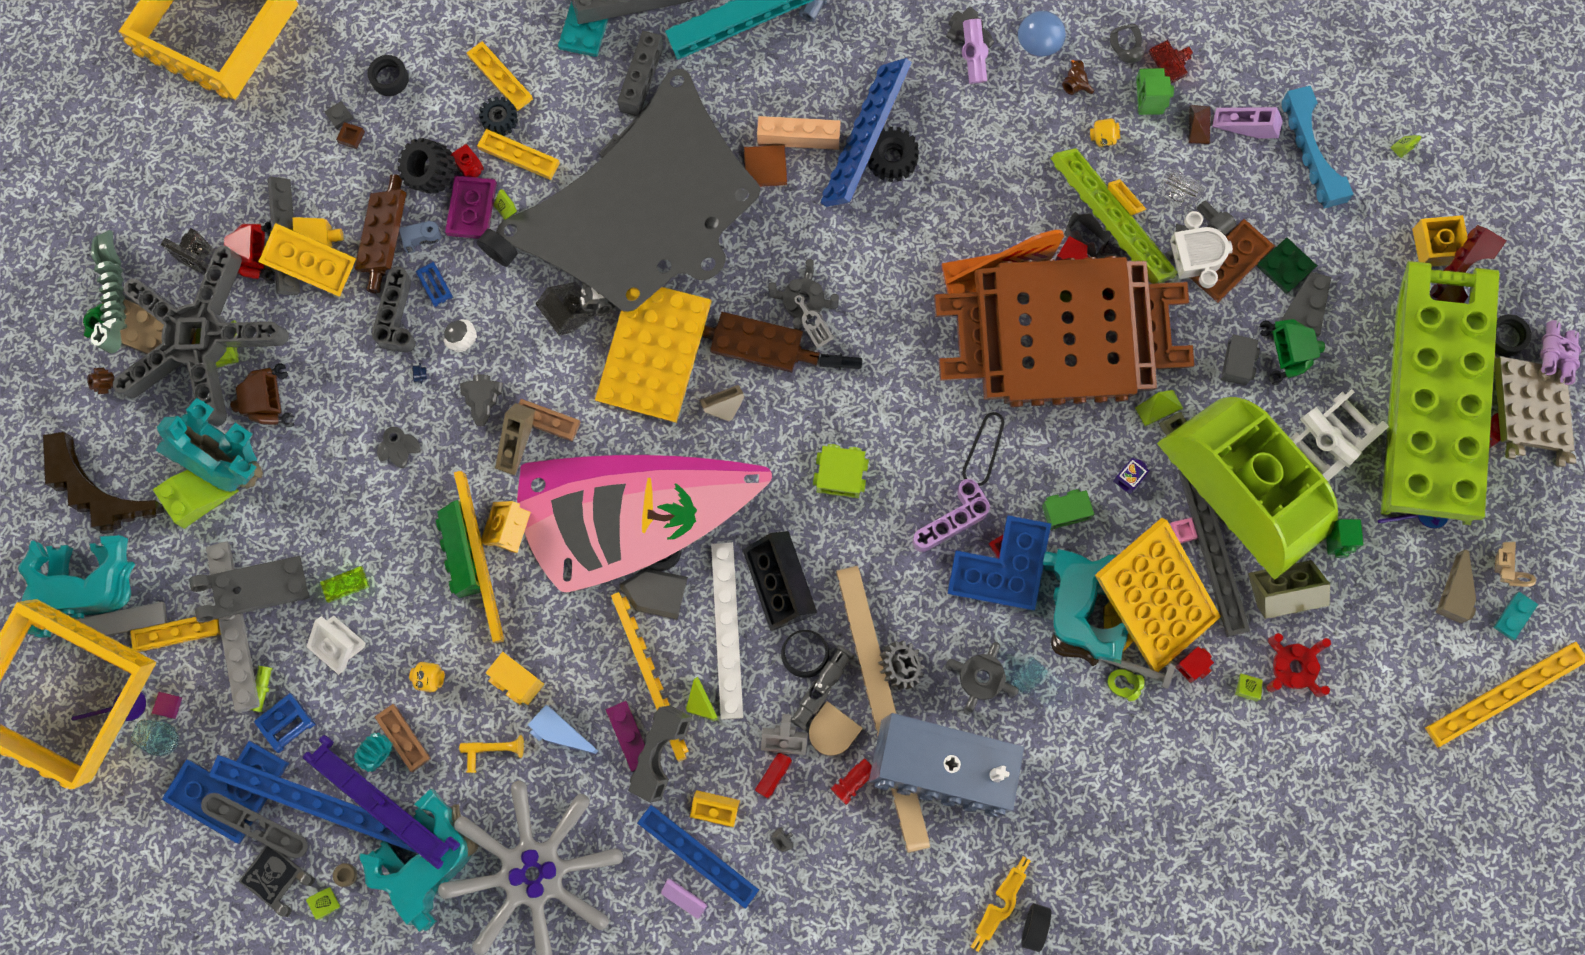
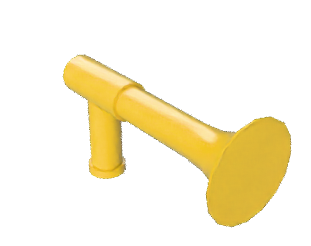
(478, 747)

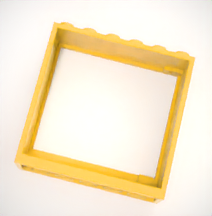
(239, 65)
(139, 666)

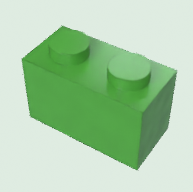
(1068, 509)

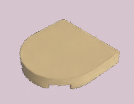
(832, 731)

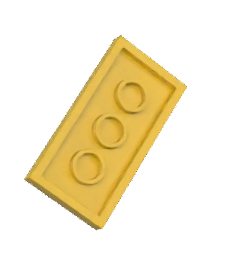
(307, 259)

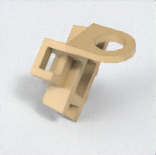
(1507, 568)

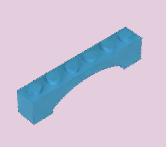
(1330, 186)

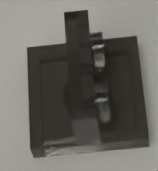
(190, 251)

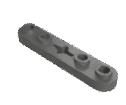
(234, 814)

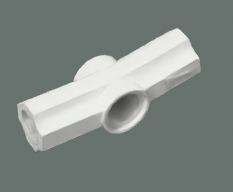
(1340, 447)

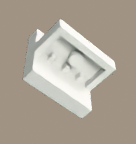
(334, 643)

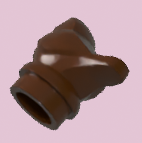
(1077, 79)

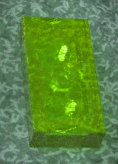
(344, 584)

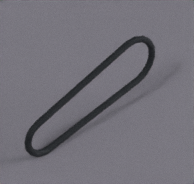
(995, 449)

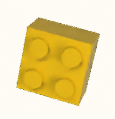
(1439, 239)
(510, 675)

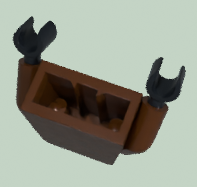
(260, 398)

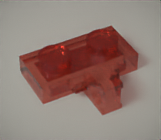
(1171, 60)

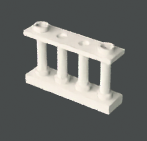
(1371, 430)

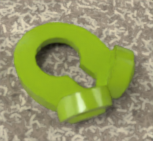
(1136, 680)

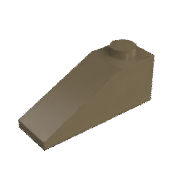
(514, 437)
(1459, 592)

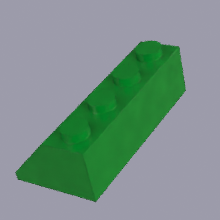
(458, 551)

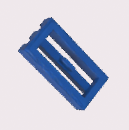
(442, 298)

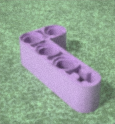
(948, 520)

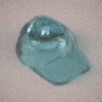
(151, 737)

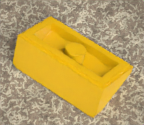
(714, 808)

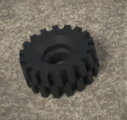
(898, 141)

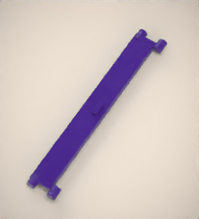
(379, 805)

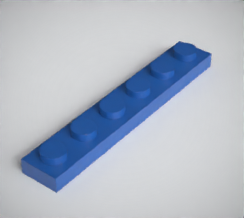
(698, 856)

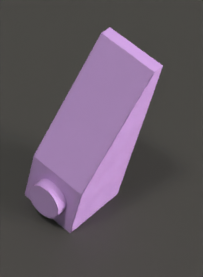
(1252, 122)

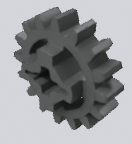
(901, 665)

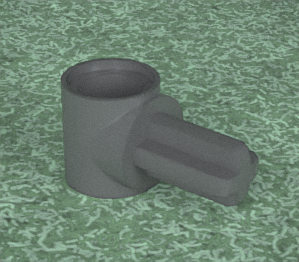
(1221, 221)

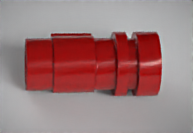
(855, 779)

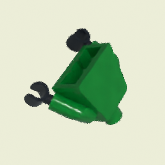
(1295, 347)

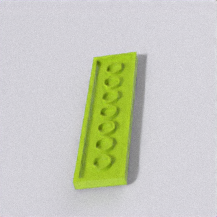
(1113, 215)

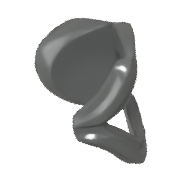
(1131, 55)

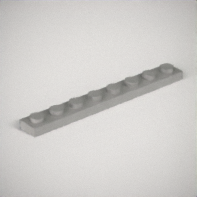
(234, 638)

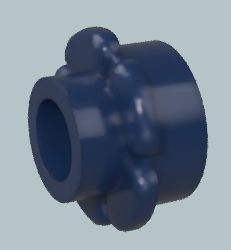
(419, 373)

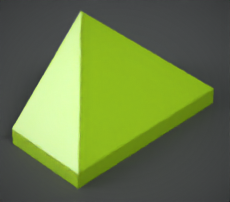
(1158, 407)
(699, 702)

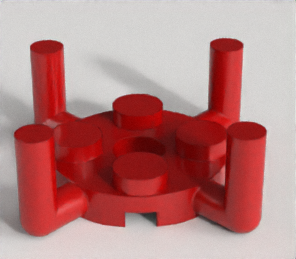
(1309, 666)

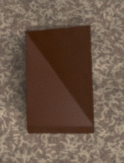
(1199, 124)

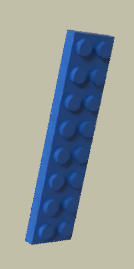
(865, 133)

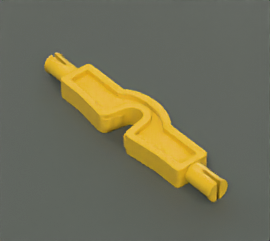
(994, 915)

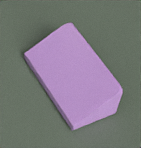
(683, 898)

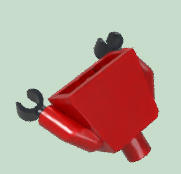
(249, 243)

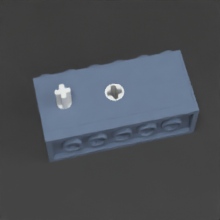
(946, 765)

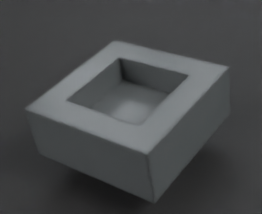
(338, 115)

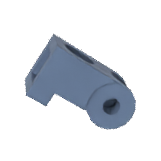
(419, 234)

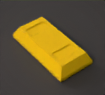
(1125, 197)

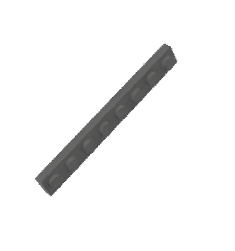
(1216, 561)

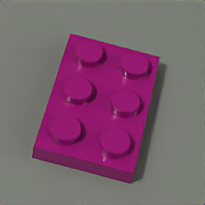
(470, 207)

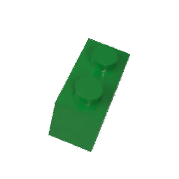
(1345, 538)

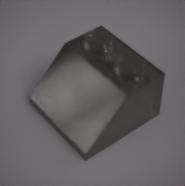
(562, 308)

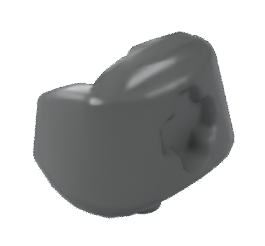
(782, 840)

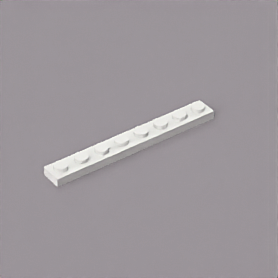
(727, 631)

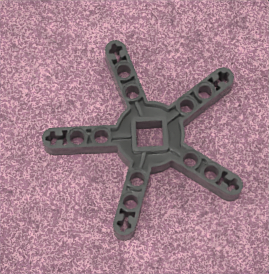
(214, 339)

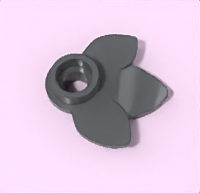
(397, 450)

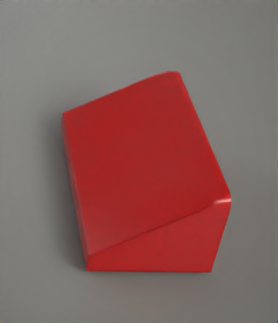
(773, 775)

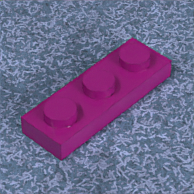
(626, 732)

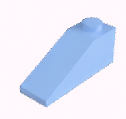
(556, 730)

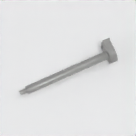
(1164, 678)

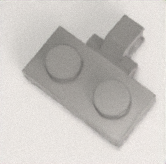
(784, 738)

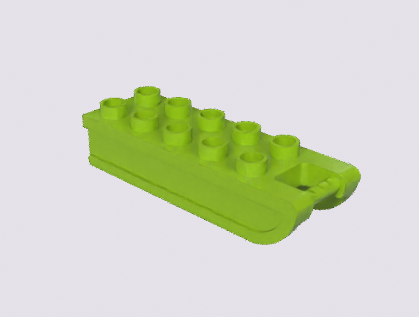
(1441, 396)

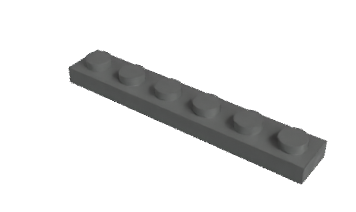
(282, 213)

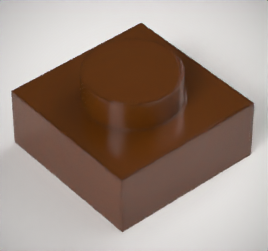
(350, 135)

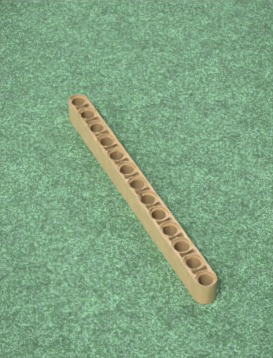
(878, 694)

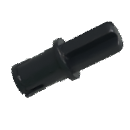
(840, 361)

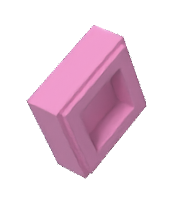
(1184, 530)

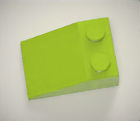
(189, 497)

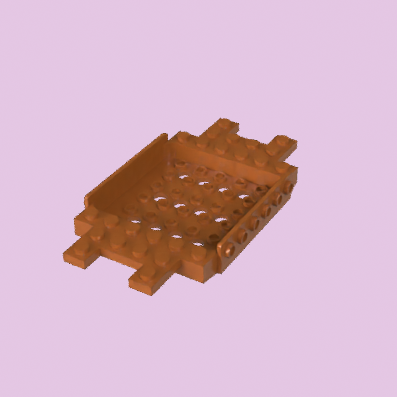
(992, 331)

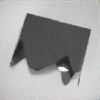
(1094, 226)

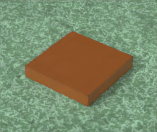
(766, 164)

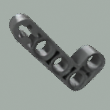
(396, 309)

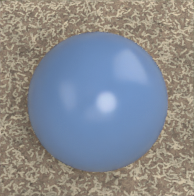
(1042, 33)

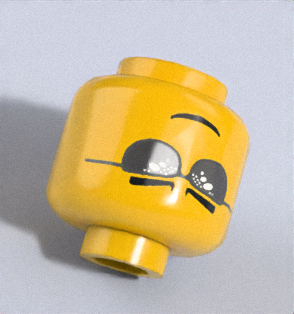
(1105, 132)
(427, 677)

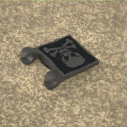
(271, 878)

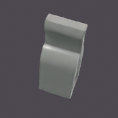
(812, 329)

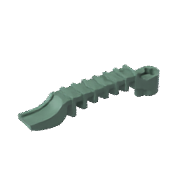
(108, 265)

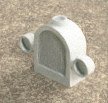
(1199, 250)

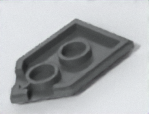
(655, 592)

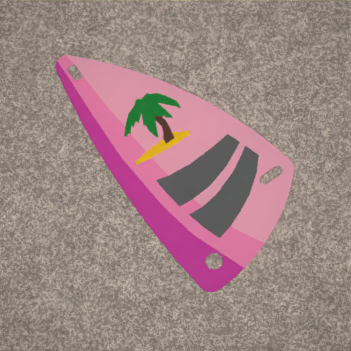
(626, 510)

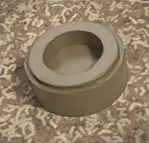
(344, 875)

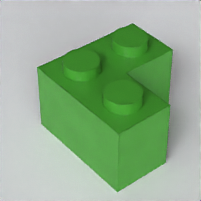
(1153, 91)

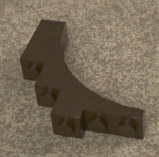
(65, 473)

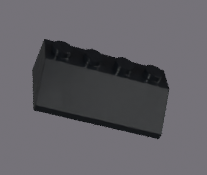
(779, 580)

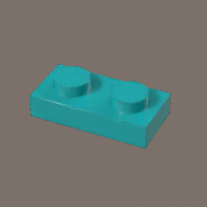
(1515, 615)

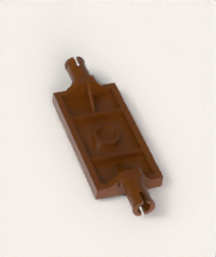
(381, 233)
(758, 342)

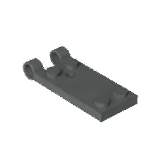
(260, 588)

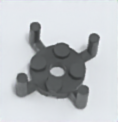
(807, 287)
(973, 687)

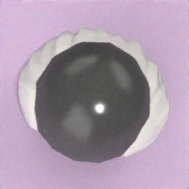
(459, 335)

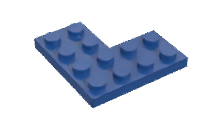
(1010, 578)
(194, 784)

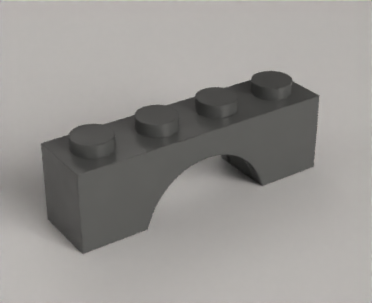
(649, 779)

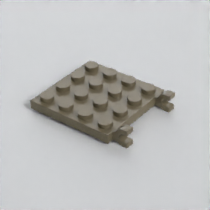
(1533, 410)

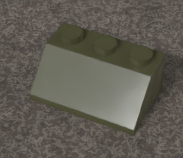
(1294, 591)

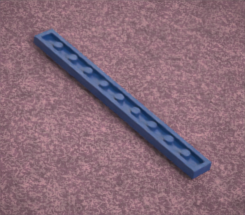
(302, 798)

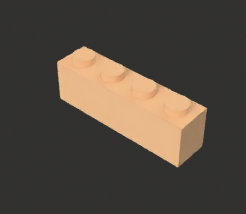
(798, 132)

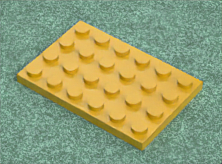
(654, 353)
(1158, 595)

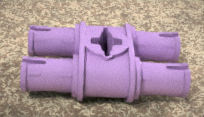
(1560, 352)

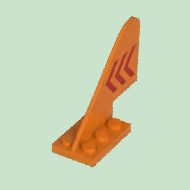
(960, 274)

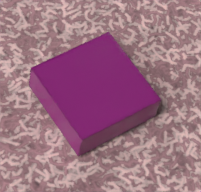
(167, 705)

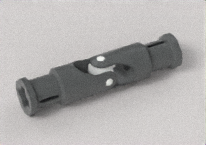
(828, 677)

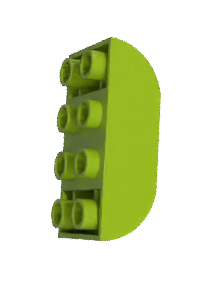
(1255, 481)

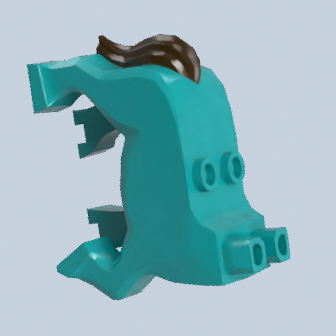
(1074, 607)

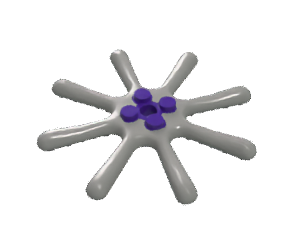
(514, 866)

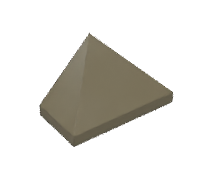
(724, 403)

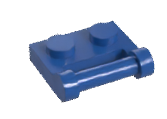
(279, 717)

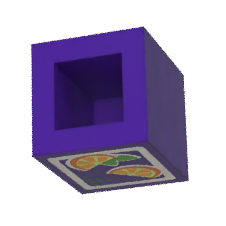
(1131, 475)

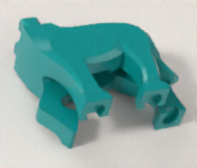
(99, 593)

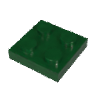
(1286, 265)

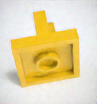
(505, 526)

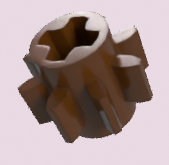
(100, 380)

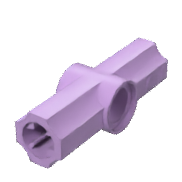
(975, 51)

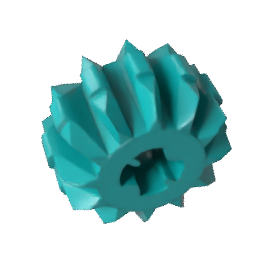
(373, 752)

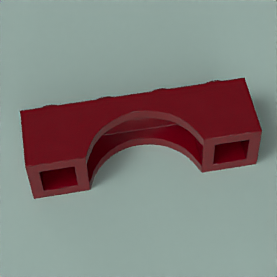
(1480, 245)

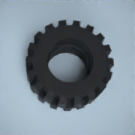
(414, 160)

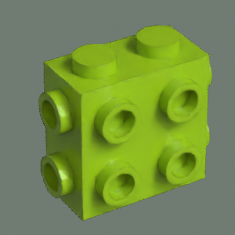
(840, 471)

